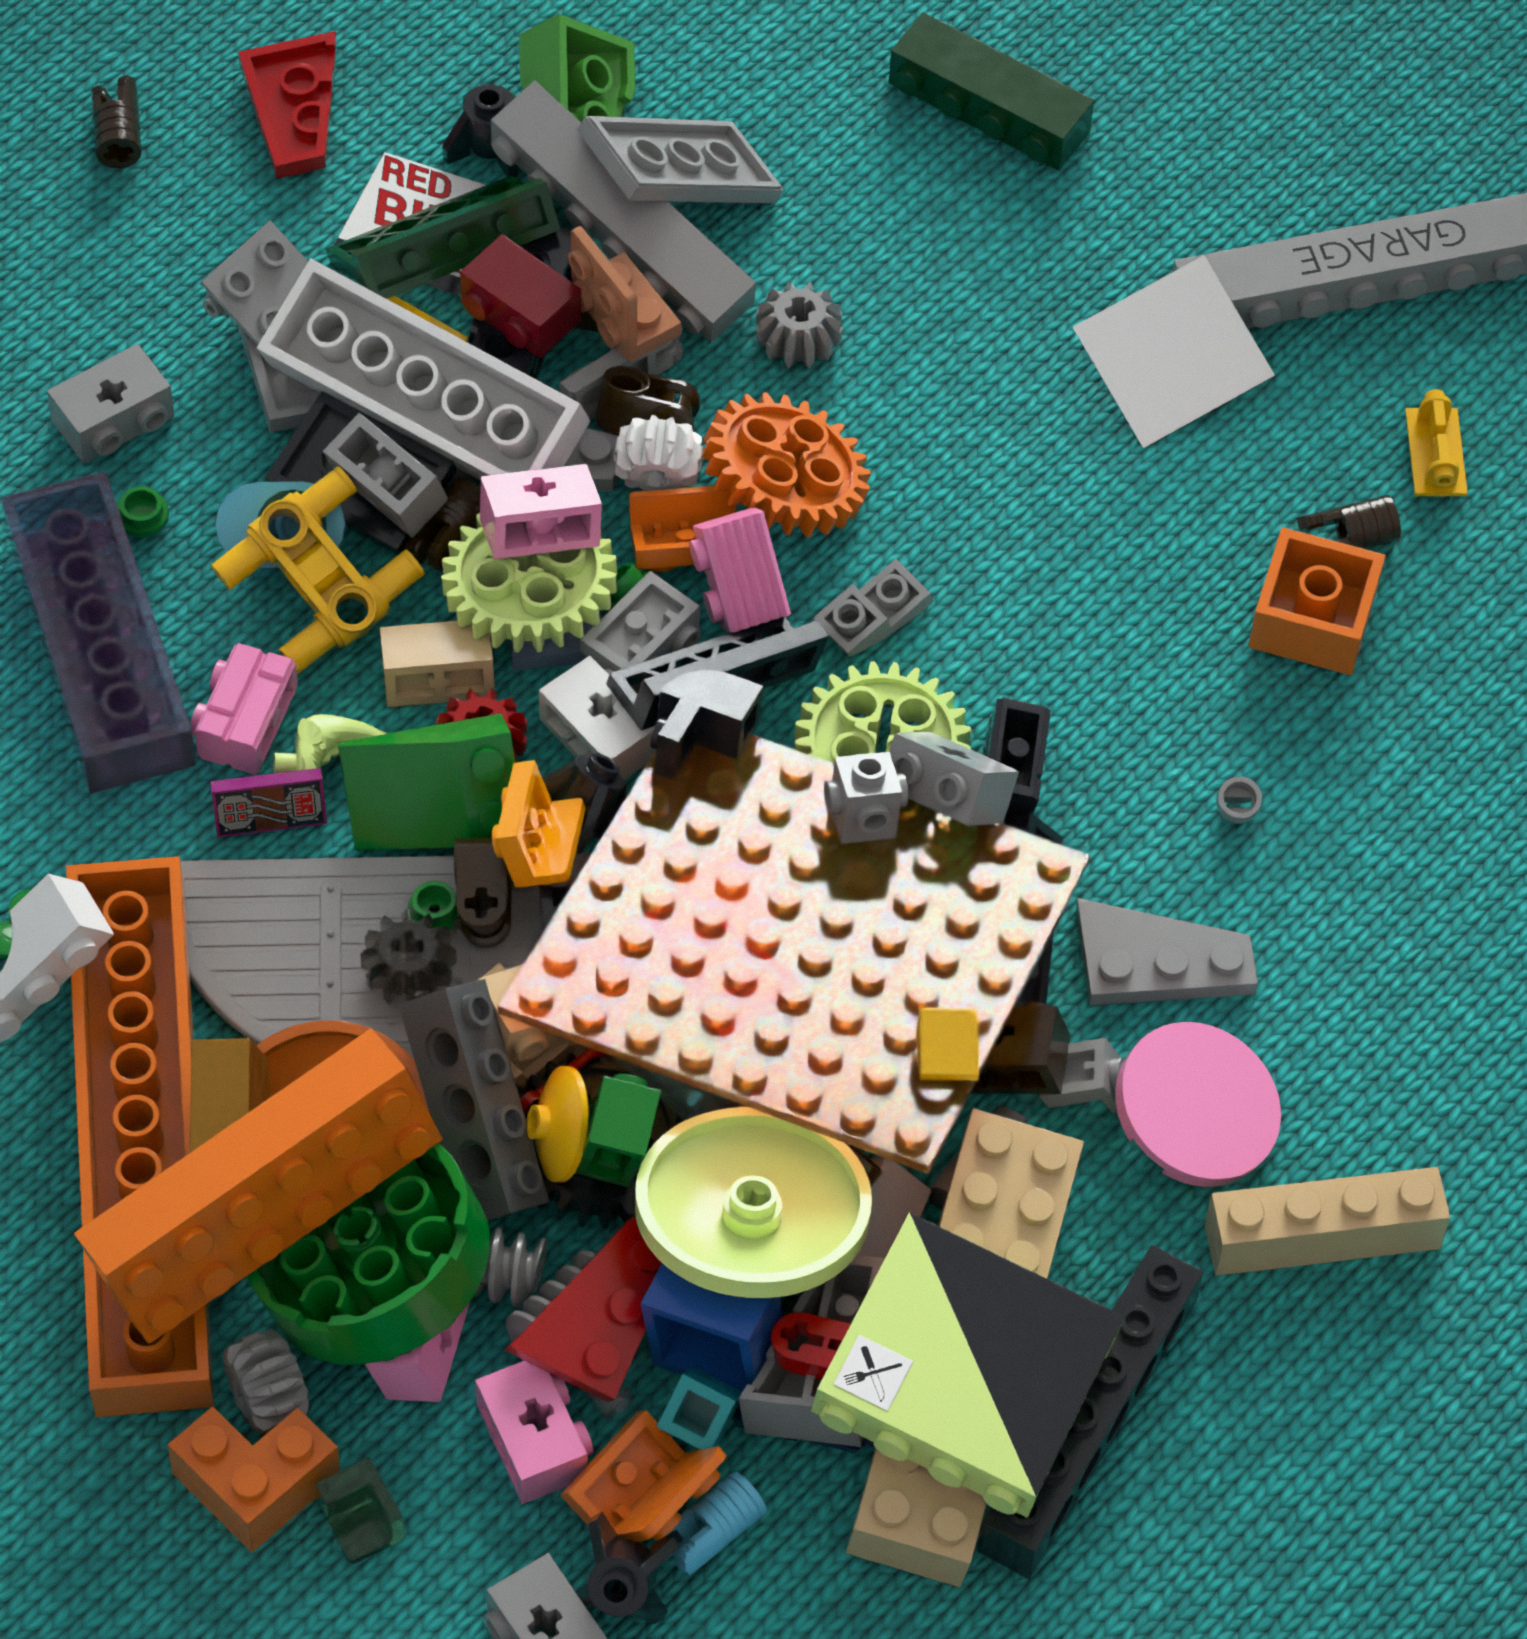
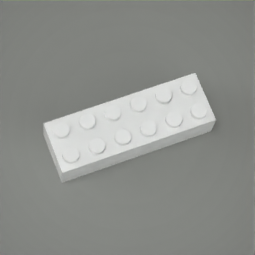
(419, 378)

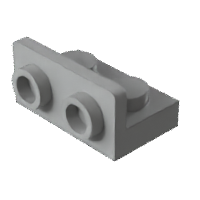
(643, 626)

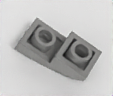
(875, 611)

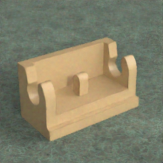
(434, 663)

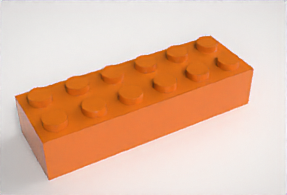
(259, 1185)

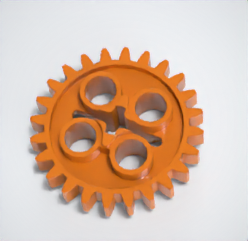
(786, 464)

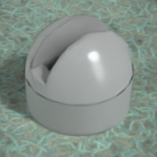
(1238, 791)

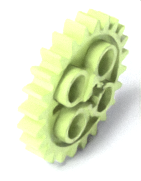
(526, 594)
(831, 731)

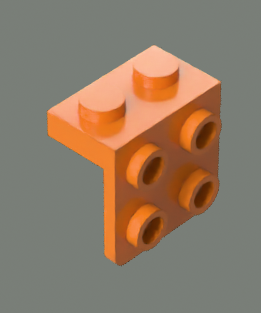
(642, 1480)

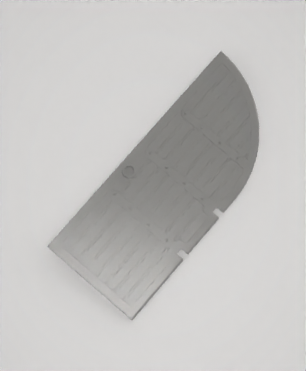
(287, 936)

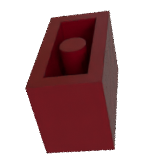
(520, 296)

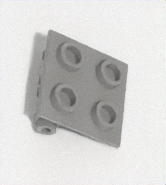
(254, 281)

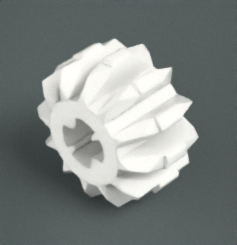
(658, 454)

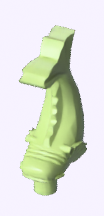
(318, 741)

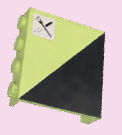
(966, 1365)

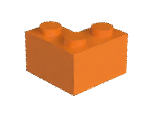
(254, 1485)

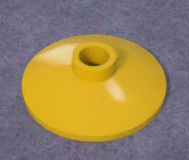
(560, 1124)

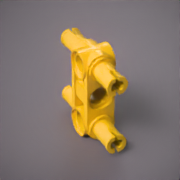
(317, 569)

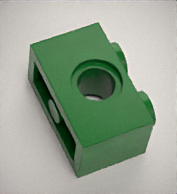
(618, 1129)

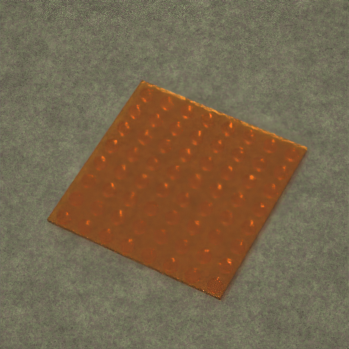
(787, 968)

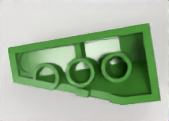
(579, 66)

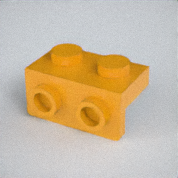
(534, 832)

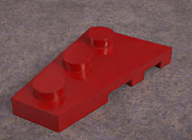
(596, 1320)

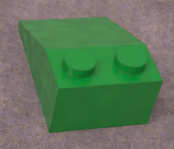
(427, 783)

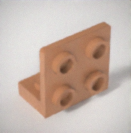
(620, 299)

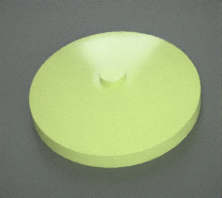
(752, 1204)

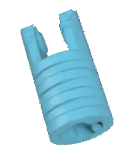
(717, 1521)

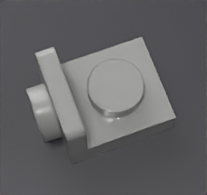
(1088, 1075)

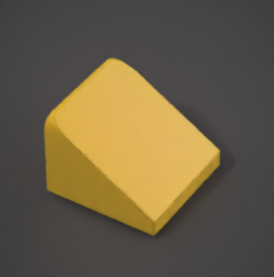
(948, 1044)

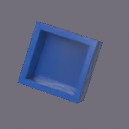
(707, 1329)

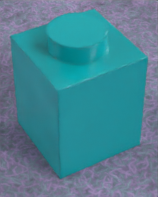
(700, 1409)

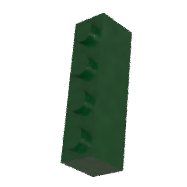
(990, 91)

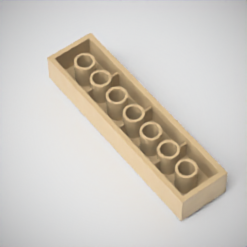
(1012, 1201)

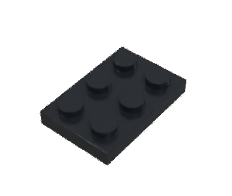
(306, 462)

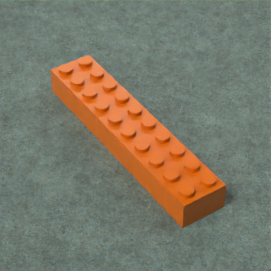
(135, 1116)

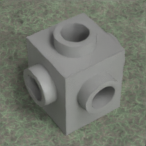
(865, 797)

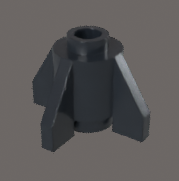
(474, 126)
(598, 784)
(625, 1573)

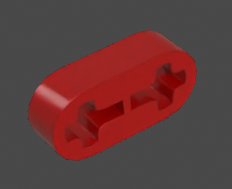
(812, 1358)

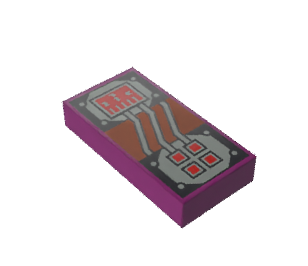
(268, 802)

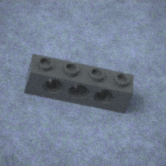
(474, 1095)

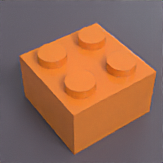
(1316, 601)

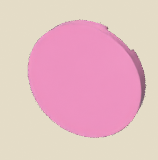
(1198, 1103)

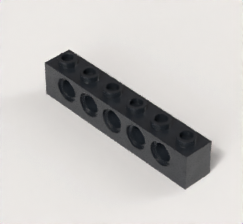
(1154, 1312)

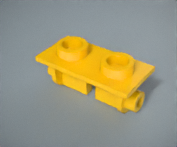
(1436, 447)

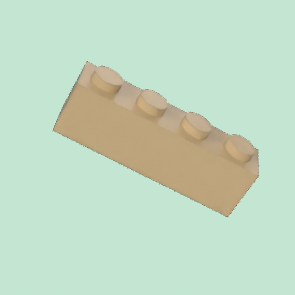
(1326, 1221)

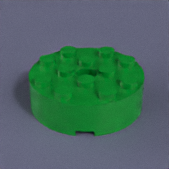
(382, 1268)

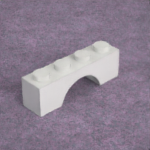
(52, 937)

